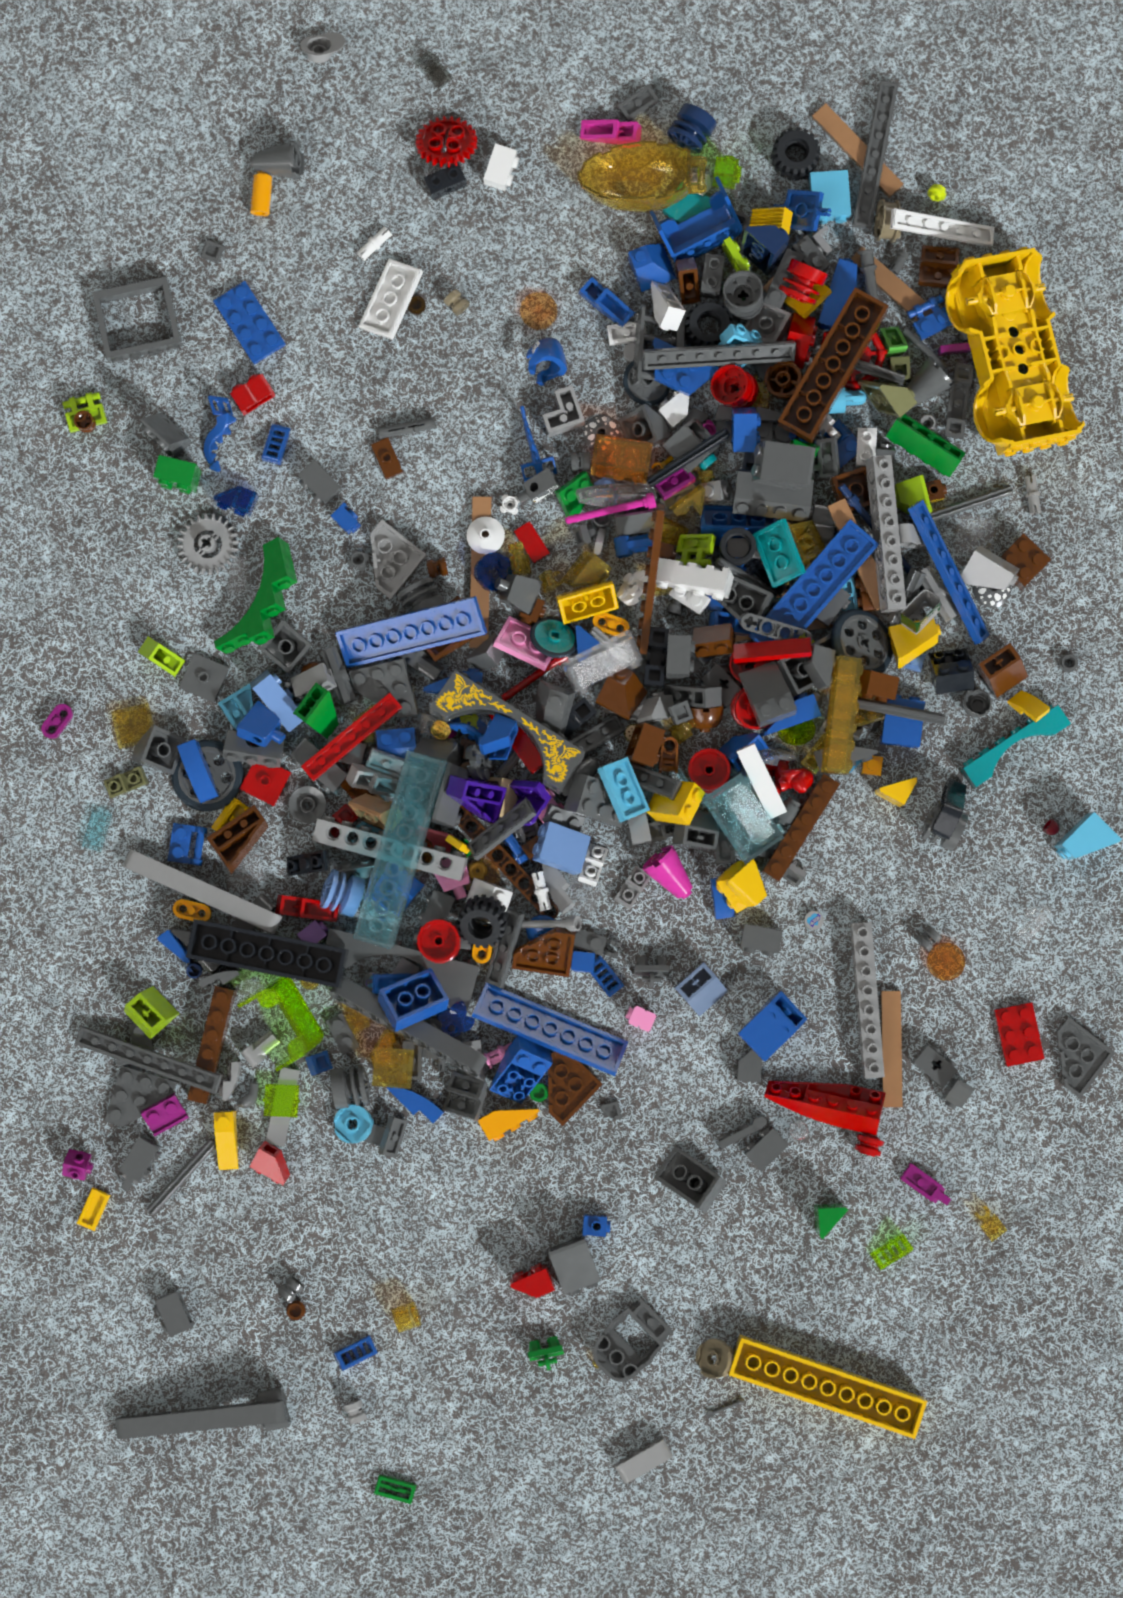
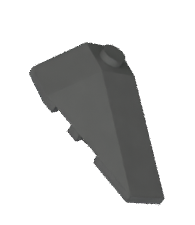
(747, 599)
(553, 706)

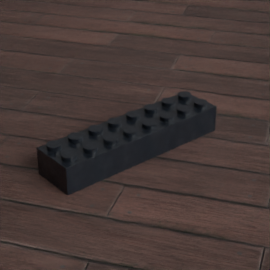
(267, 953)

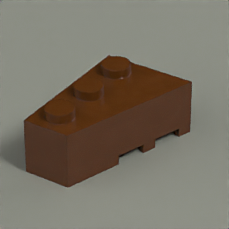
(238, 837)

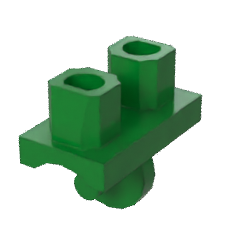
(537, 1353)

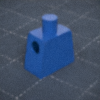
(260, 726)

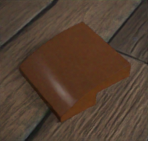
(937, 265)

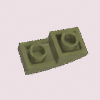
(126, 782)

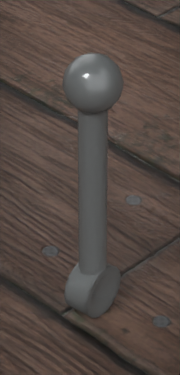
(710, 1413)

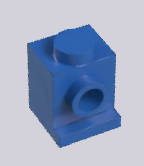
(346, 519)
(588, 1222)

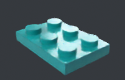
(779, 553)

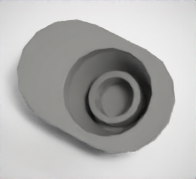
(321, 47)

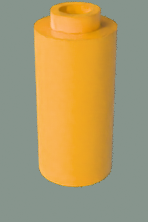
(261, 194)

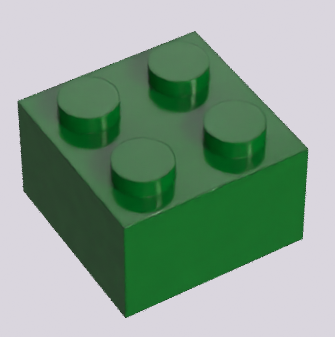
(177, 474)

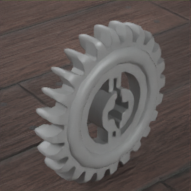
(220, 531)

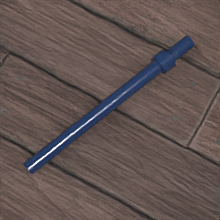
(853, 500)

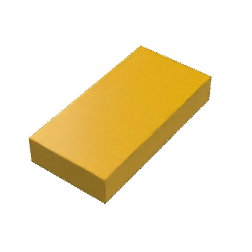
(93, 1209)

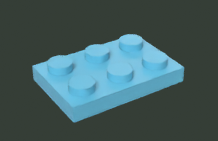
(623, 789)

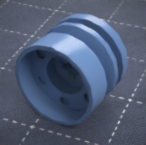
(346, 894)

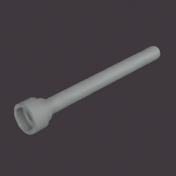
(572, 923)

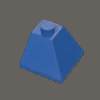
(651, 264)
(738, 742)

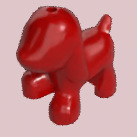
(787, 778)

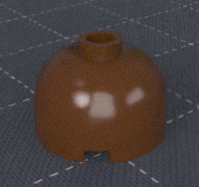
(783, 379)
(707, 717)

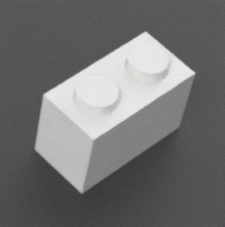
(500, 167)

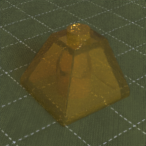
(807, 541)
(587, 570)

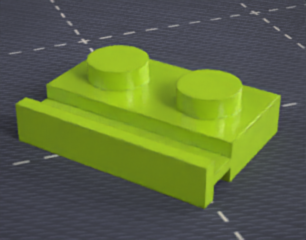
(732, 252)

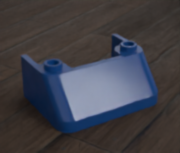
(701, 231)

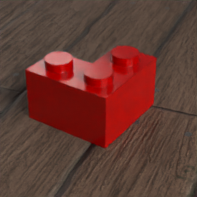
(803, 333)

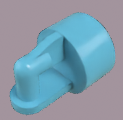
(848, 398)

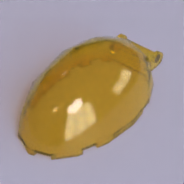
(642, 176)

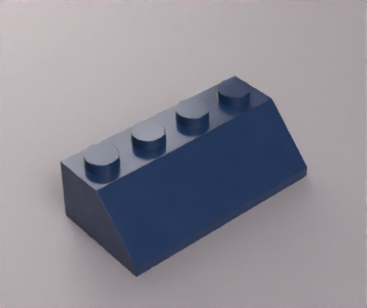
(764, 246)

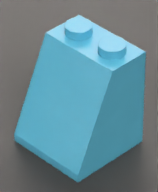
(1086, 837)

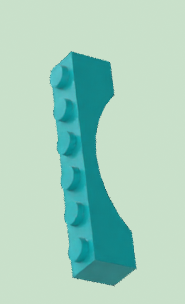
(982, 768)

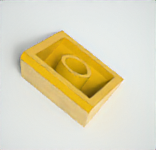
(898, 792)

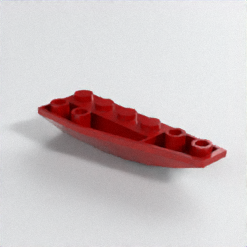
(831, 1103)

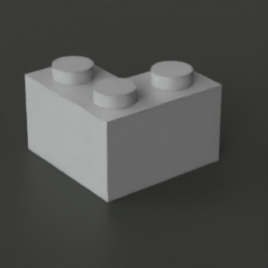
(567, 417)

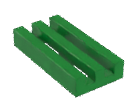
(396, 1481)

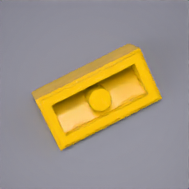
(229, 813)

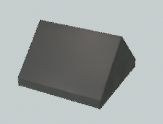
(287, 647)

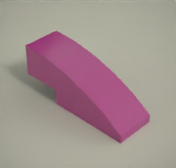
(610, 131)

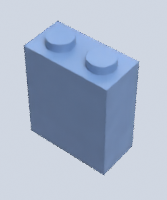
(561, 848)

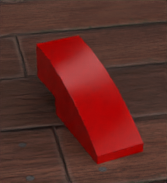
(304, 908)

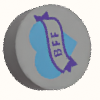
(813, 920)

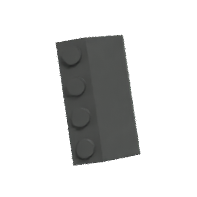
(770, 501)

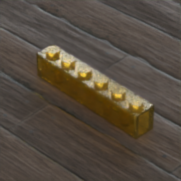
(841, 715)

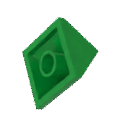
(827, 1217)

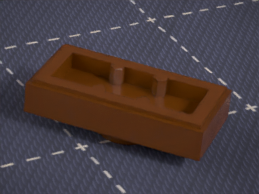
(387, 458)

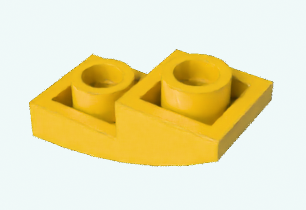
(1029, 704)

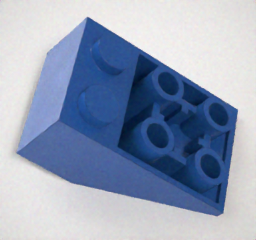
(772, 1026)
(521, 1069)

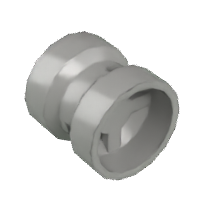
(355, 1411)

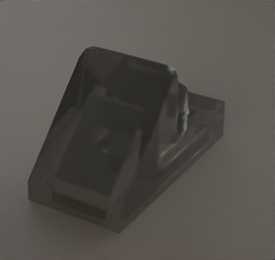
(432, 68)

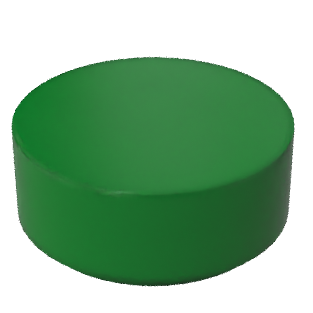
(539, 1092)

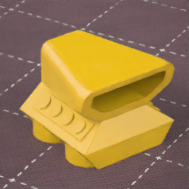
(741, 885)

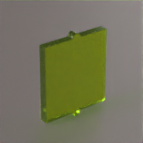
(281, 1100)

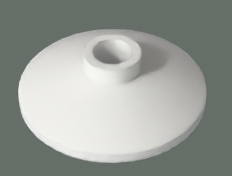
(489, 544)

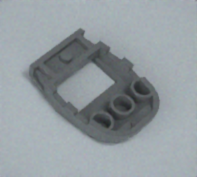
(616, 1356)

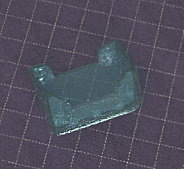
(743, 818)

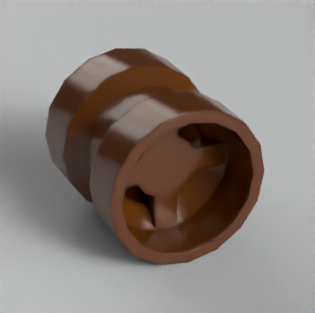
(82, 418)
(433, 570)

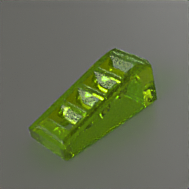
(908, 1248)

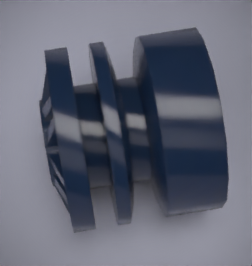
(692, 128)

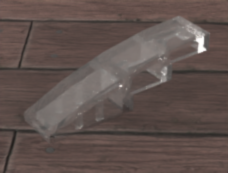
(611, 494)

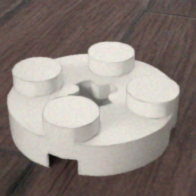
(632, 587)

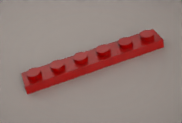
(351, 737)

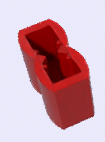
(252, 394)

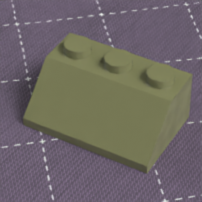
(888, 397)

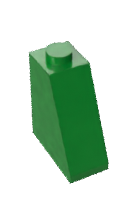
(318, 711)

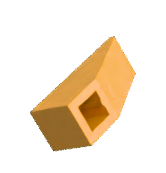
(500, 1121)

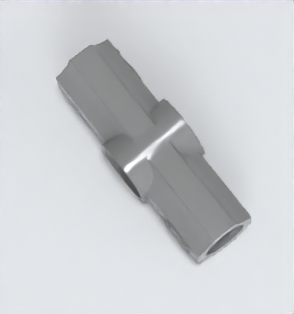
(931, 582)

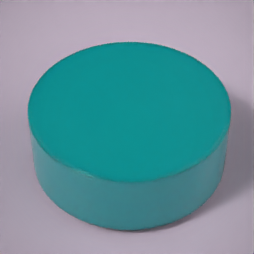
(707, 462)

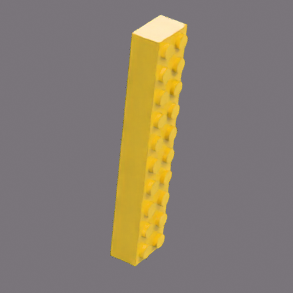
(827, 1386)

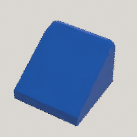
(842, 429)
(583, 962)
(319, 1063)

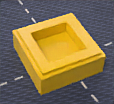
(457, 844)

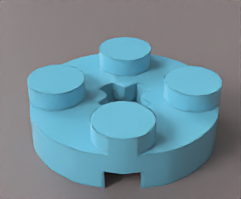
(342, 1124)

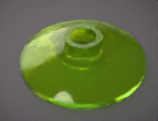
(804, 730)

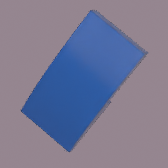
(721, 908)

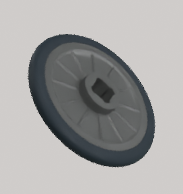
(644, 393)

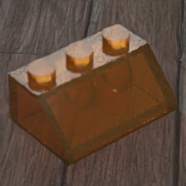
(621, 458)

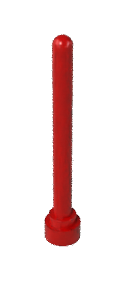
(531, 678)

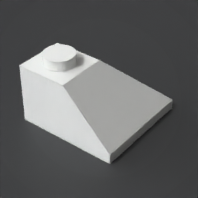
(489, 889)

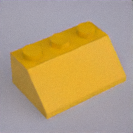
(587, 602)

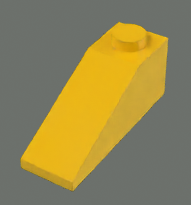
(226, 1139)

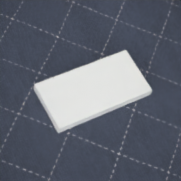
(390, 299)

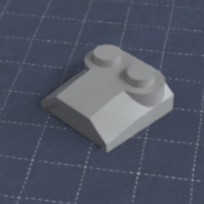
(770, 323)

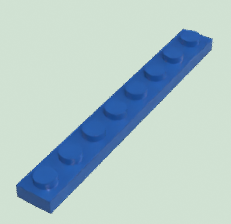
(948, 572)

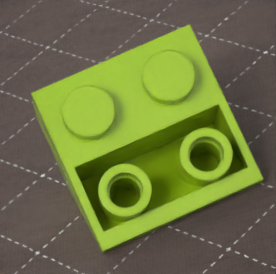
(150, 1011)

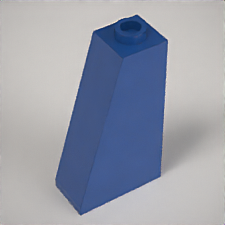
(842, 285)

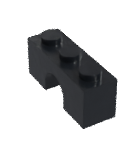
(656, 657)

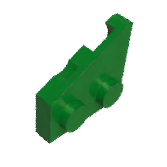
(567, 495)

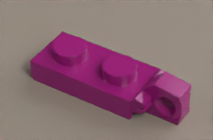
(924, 1184)

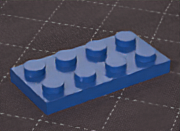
(249, 322)

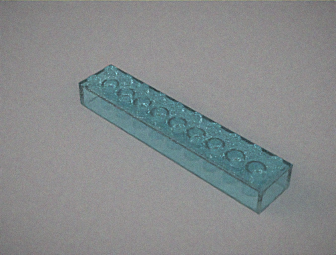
(400, 849)

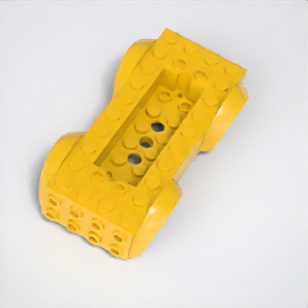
(1012, 407)

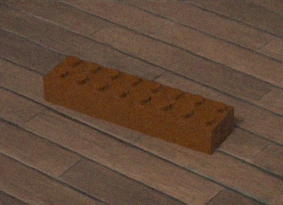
(833, 365)

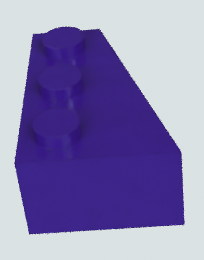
(477, 796)

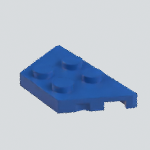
(682, 379)

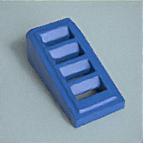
(276, 459)
(170, 941)
(613, 990)
(340, 1361)

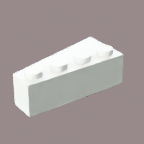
(694, 578)

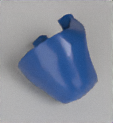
(547, 350)

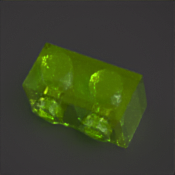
(728, 172)

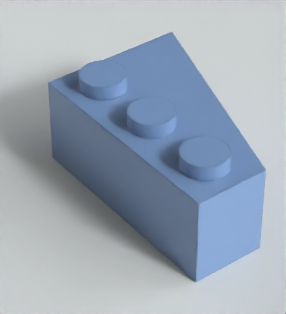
(276, 698)

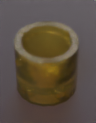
(406, 1317)

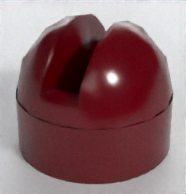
(1051, 827)

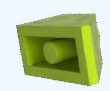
(161, 656)

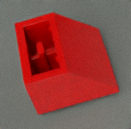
(534, 1282)

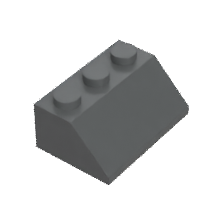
(446, 808)

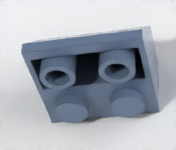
(701, 989)

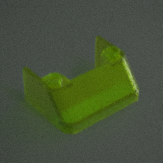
(291, 1002)

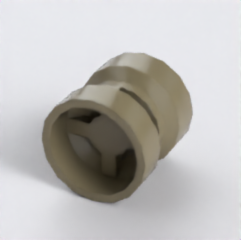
(456, 302)

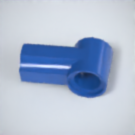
(627, 546)

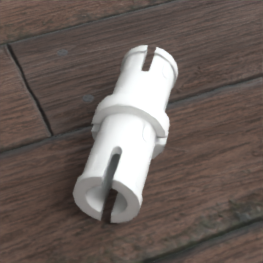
(374, 243)
(541, 891)

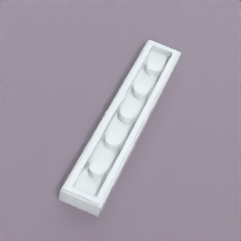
(941, 227)

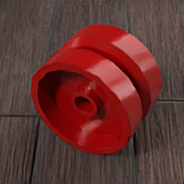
(742, 711)
(709, 759)
(450, 941)

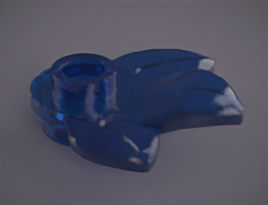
(456, 1016)

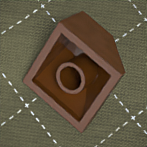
(622, 693)

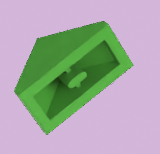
(893, 341)

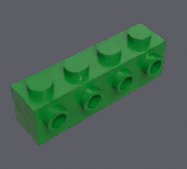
(925, 445)

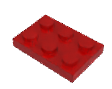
(1019, 1034)

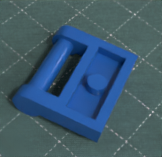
(181, 842)
(517, 851)

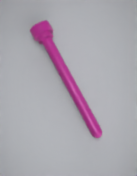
(647, 501)

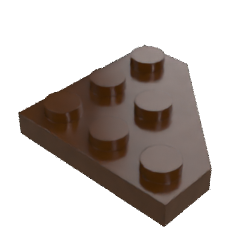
(547, 953)
(569, 1087)

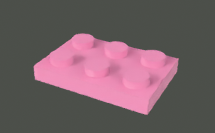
(516, 641)

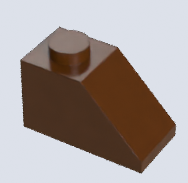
(687, 280)

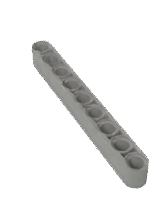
(202, 891)

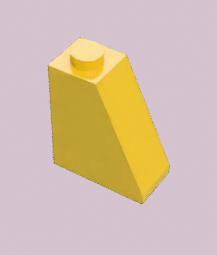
(908, 645)

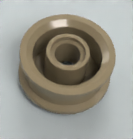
(882, 221)

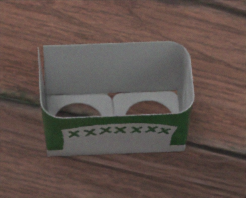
(931, 600)

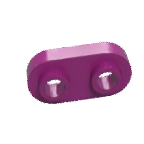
(56, 720)

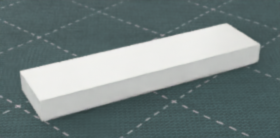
(761, 780)

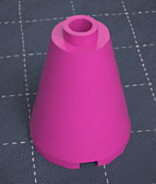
(669, 872)

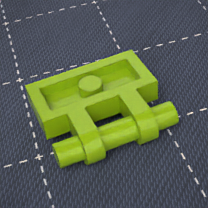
(96, 411)
(696, 545)

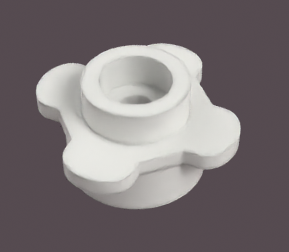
(511, 509)

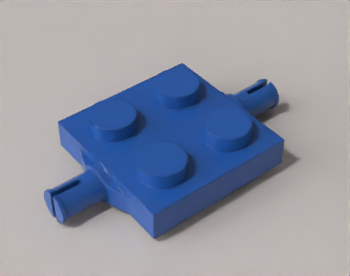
(805, 208)

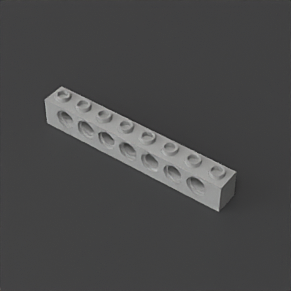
(886, 533)
(323, 835)
(867, 1000)

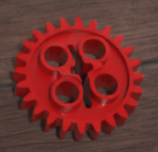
(459, 144)

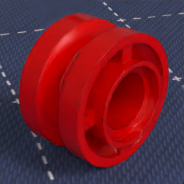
(869, 1145)

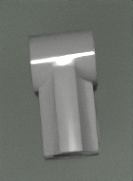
(257, 1051)

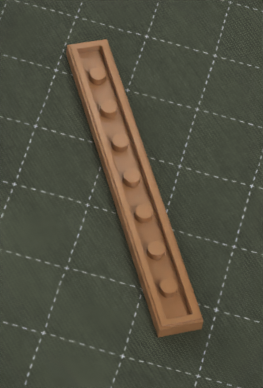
(480, 508)

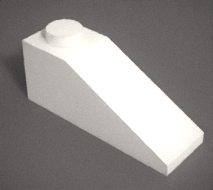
(666, 306)

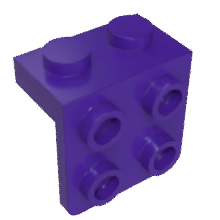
(533, 791)

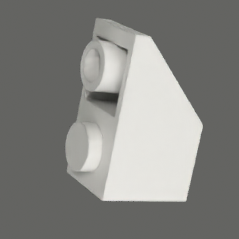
(675, 410)

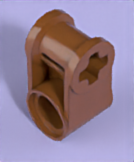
(669, 757)

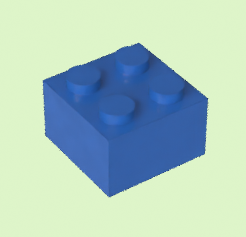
(744, 429)

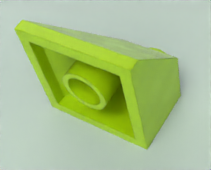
(910, 492)

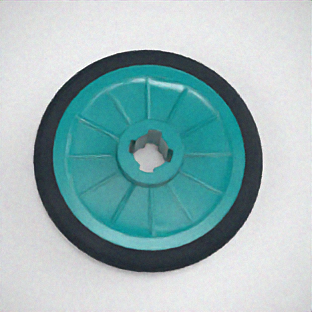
(553, 637)

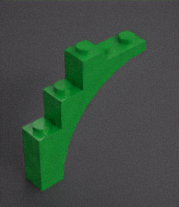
(268, 603)

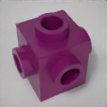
(77, 1164)

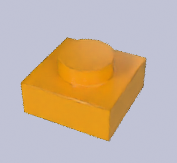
(873, 766)

